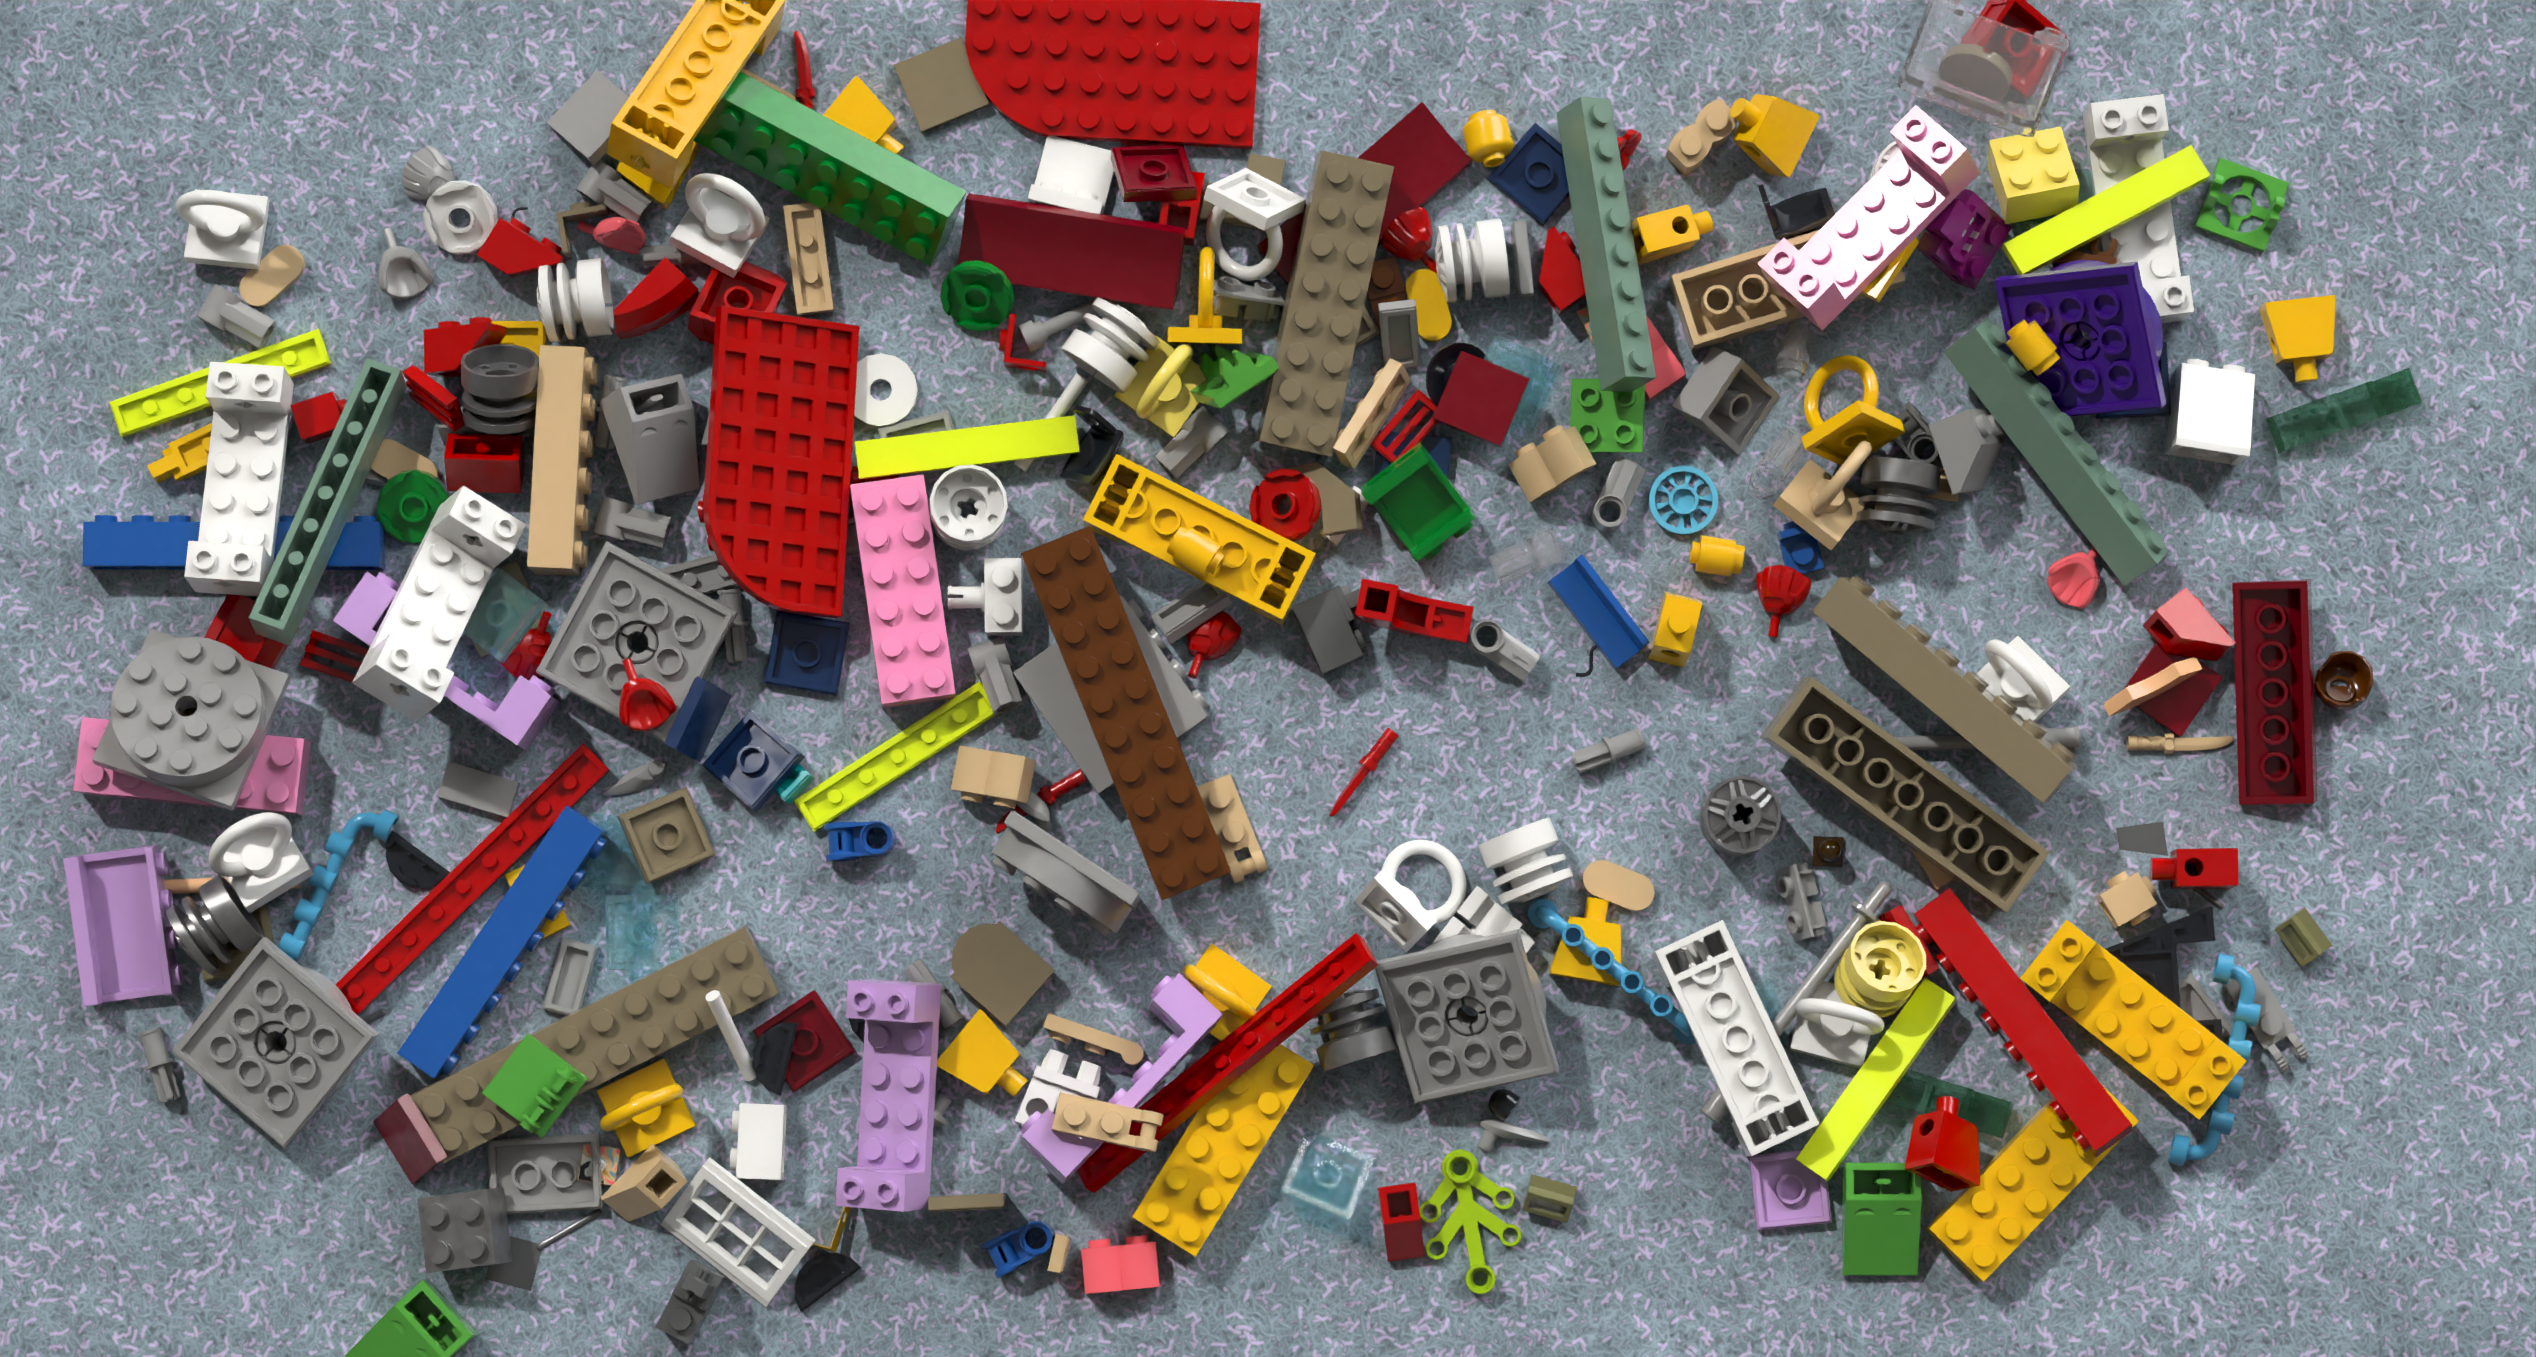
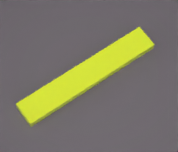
(2106, 211)
(188, 393)
(967, 447)
(895, 757)
(1876, 1079)

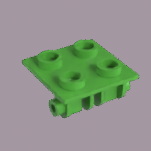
(1607, 418)
(534, 1085)

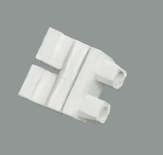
(1485, 918)
(1050, 1081)

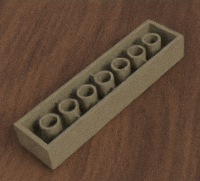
(1324, 303)
(1945, 688)
(1904, 794)

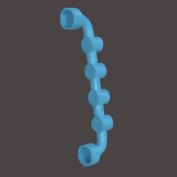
(326, 877)
(1544, 914)
(2245, 1014)

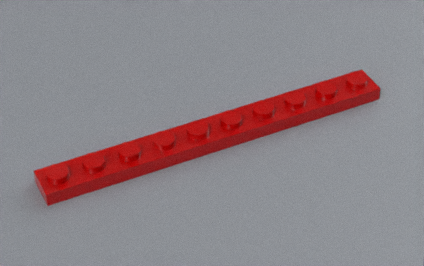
(471, 879)
(1238, 1053)

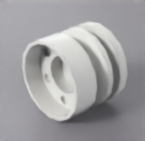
(1473, 260)
(575, 300)
(1110, 345)
(963, 486)
(1525, 861)

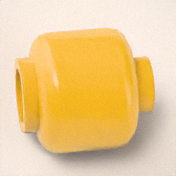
(1488, 138)

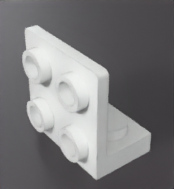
(1072, 176)

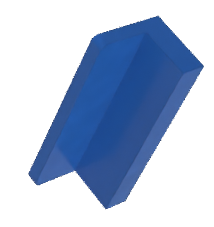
(1598, 612)

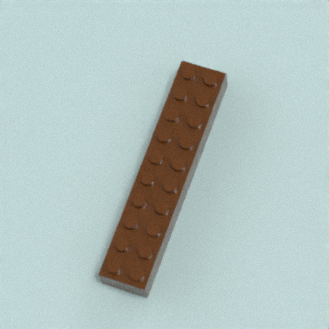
(1125, 713)

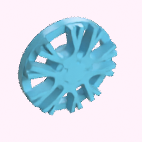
(1683, 500)

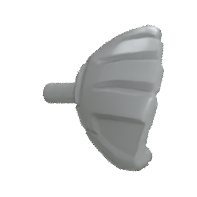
(425, 173)
(402, 270)

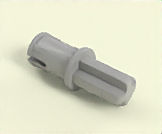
(654, 254)
(603, 435)
(735, 639)
(1608, 750)
(948, 1012)
(160, 1065)

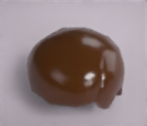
(2356, 675)

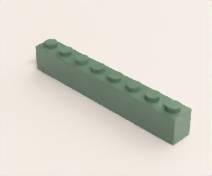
(1606, 245)
(2057, 452)
(328, 502)

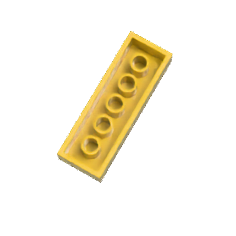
(1220, 1150)
(2015, 1192)

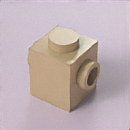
(2127, 899)

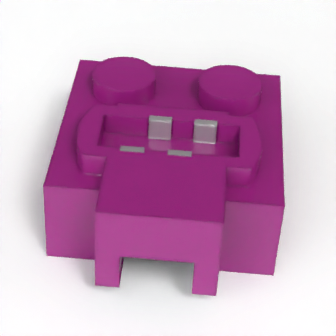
(1964, 239)

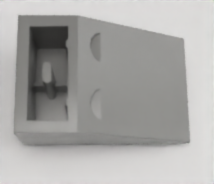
(654, 437)

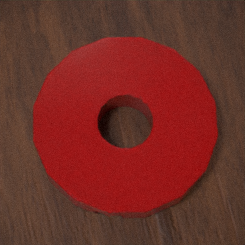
(1304, 499)

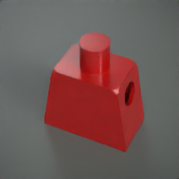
(2213, 868)
(1945, 1148)

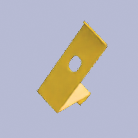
(837, 1236)

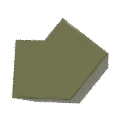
(2303, 936)
(1549, 1198)

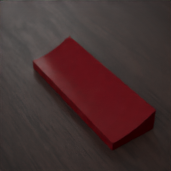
(1423, 164)
(1075, 250)
(2275, 692)

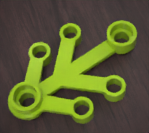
(1468, 1214)

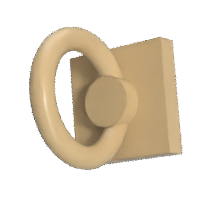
(1822, 501)

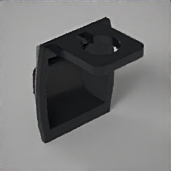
(1799, 213)
(1096, 449)

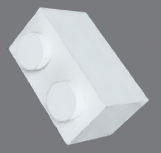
(760, 1141)

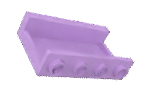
(122, 924)

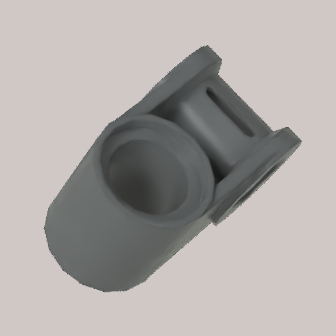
(1916, 435)

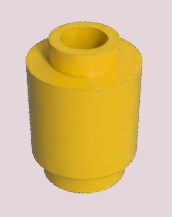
(2032, 346)
(1196, 552)
(1717, 556)

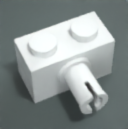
(998, 596)

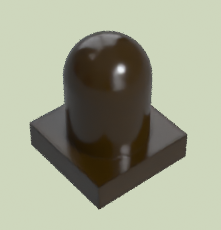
(1828, 851)

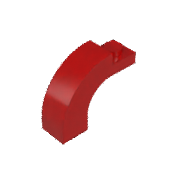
(1412, 614)

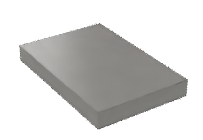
(544, 1173)

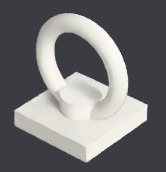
(1255, 203)
(717, 226)
(224, 227)
(2022, 678)
(259, 858)
(1397, 907)
(1833, 1029)

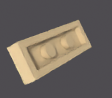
(808, 259)
(1371, 413)

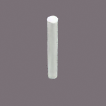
(1060, 408)
(731, 1035)

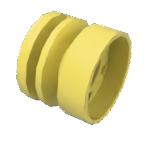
(1880, 968)

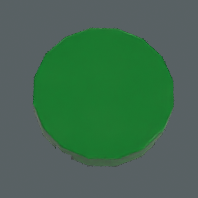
(977, 295)
(409, 504)

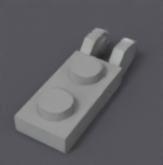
(2272, 1022)

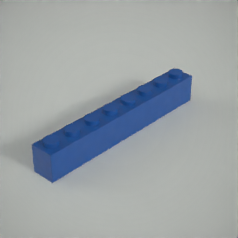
(164, 545)
(503, 942)

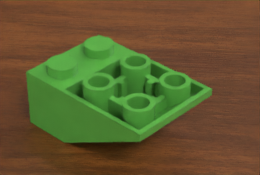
(1880, 1219)
(417, 1327)

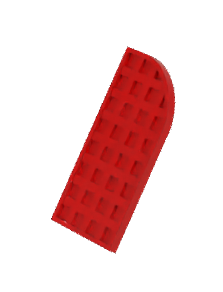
(1120, 68)
(781, 456)

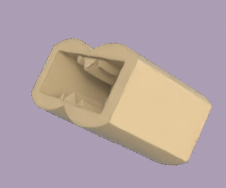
(1695, 141)
(1551, 463)
(993, 775)

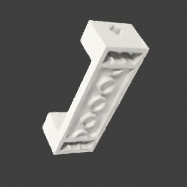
(2151, 235)
(241, 478)
(436, 603)
(1736, 1038)

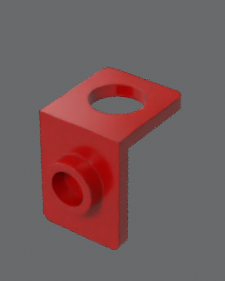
(1006, 345)

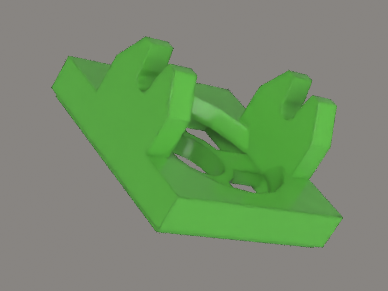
(2274, 189)
(1231, 375)

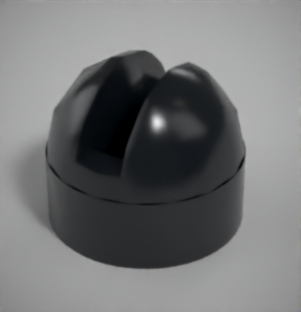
(1502, 1102)

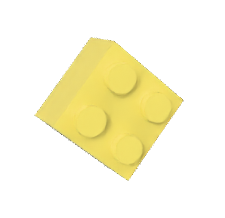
(2033, 175)

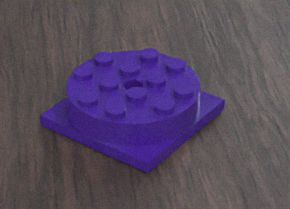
(2109, 304)

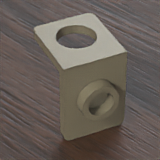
(577, 212)

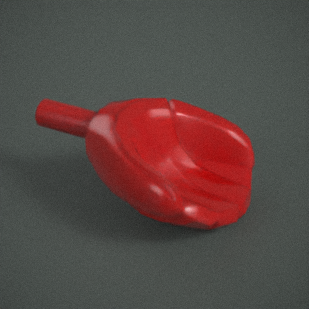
(1410, 237)
(1781, 592)
(1212, 640)
(530, 651)
(643, 702)

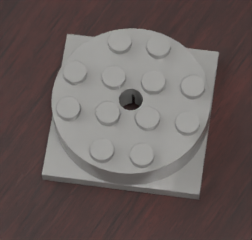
(614, 605)
(197, 753)
(1066, 874)
(238, 1050)
(1458, 1052)

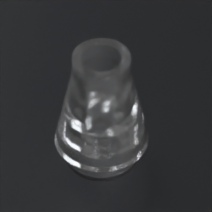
(1794, 352)

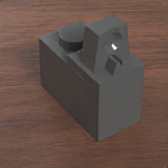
(1327, 628)
(691, 1301)

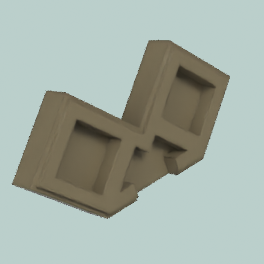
(1338, 500)

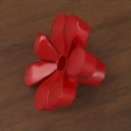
(1627, 145)

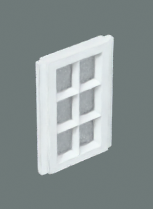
(738, 1232)

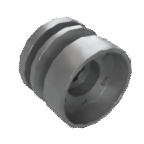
(499, 388)
(1898, 495)
(1734, 837)
(214, 924)
(1351, 1031)

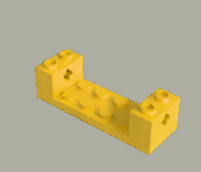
(689, 83)
(1150, 509)
(2133, 1019)

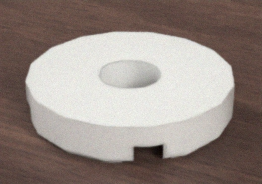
(472, 199)
(903, 393)

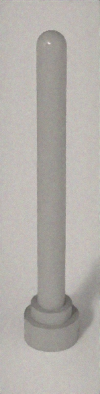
(1037, 332)

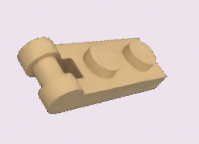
(1232, 826)
(1096, 1040)
(1105, 1122)

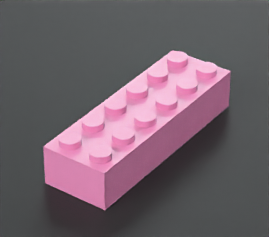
(902, 591)
(272, 786)

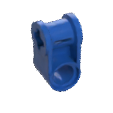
(856, 840)
(1016, 1247)

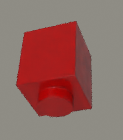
(318, 416)

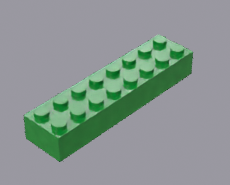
(833, 168)

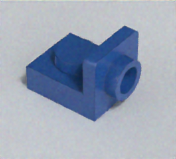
(1799, 549)

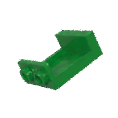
(1419, 503)

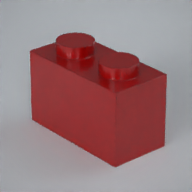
(484, 463)

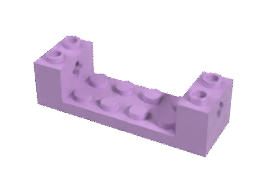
(521, 711)
(1181, 1010)
(895, 1095)

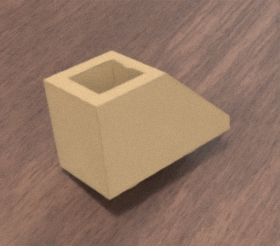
(645, 1185)

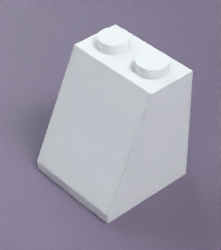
(2211, 413)

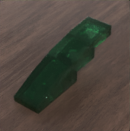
(2344, 410)
(1920, 1094)

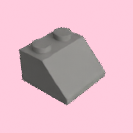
(1726, 399)
(1967, 448)

